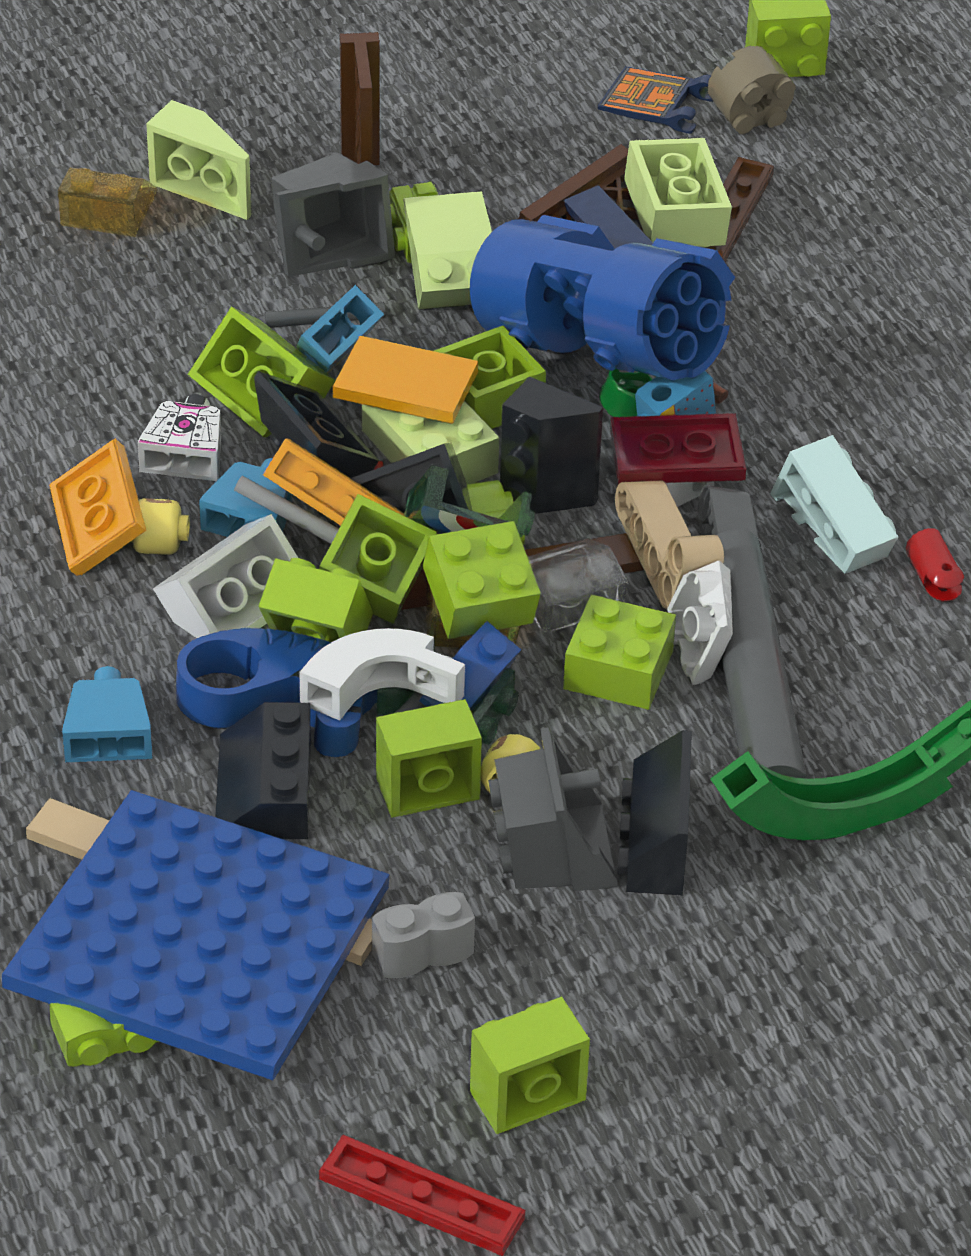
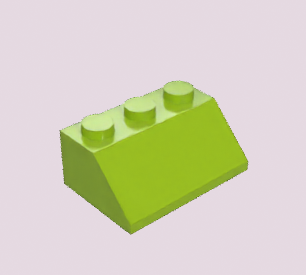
(238, 352)

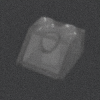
(570, 577)

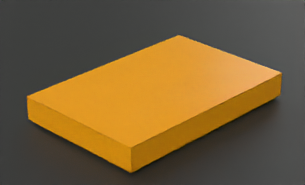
(405, 379)
(97, 507)

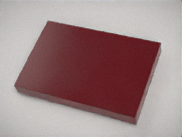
(678, 448)

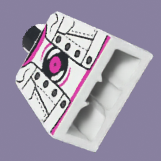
(182, 440)

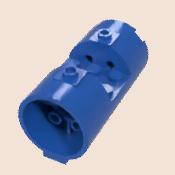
(633, 305)

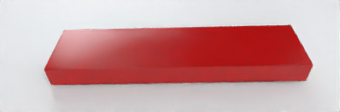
(422, 1195)

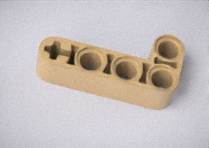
(662, 536)

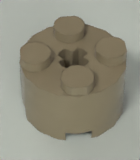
(752, 90)

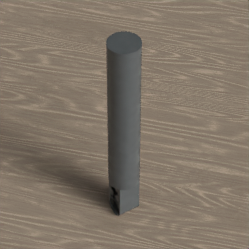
(754, 656)

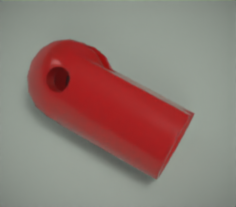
(935, 565)

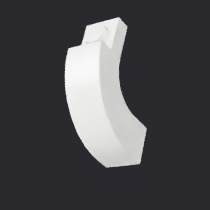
(376, 661)

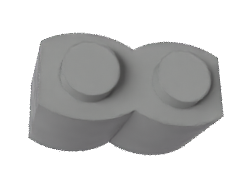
(424, 934)

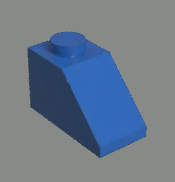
(485, 660)

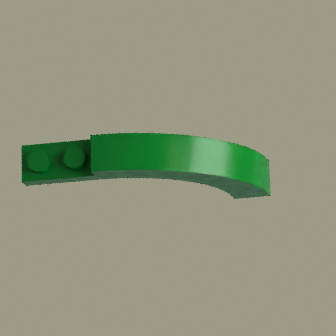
(850, 801)

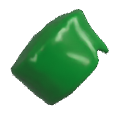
(619, 392)

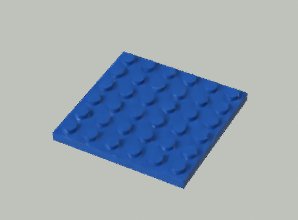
(198, 933)

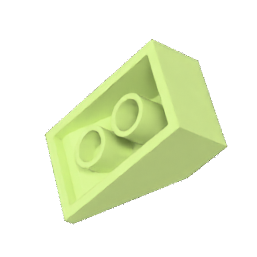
(198, 159)
(443, 245)

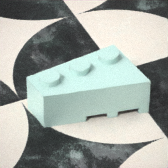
(835, 504)

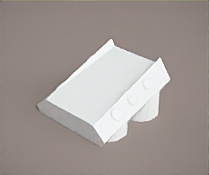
(703, 619)

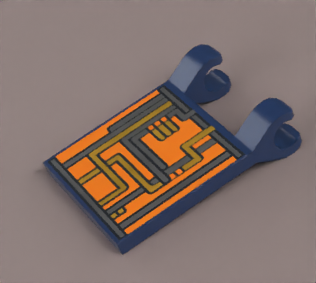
(655, 97)

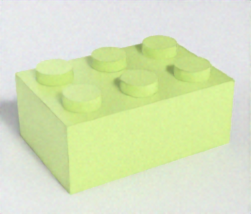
(678, 191)
(405, 435)

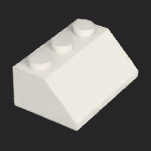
(226, 581)

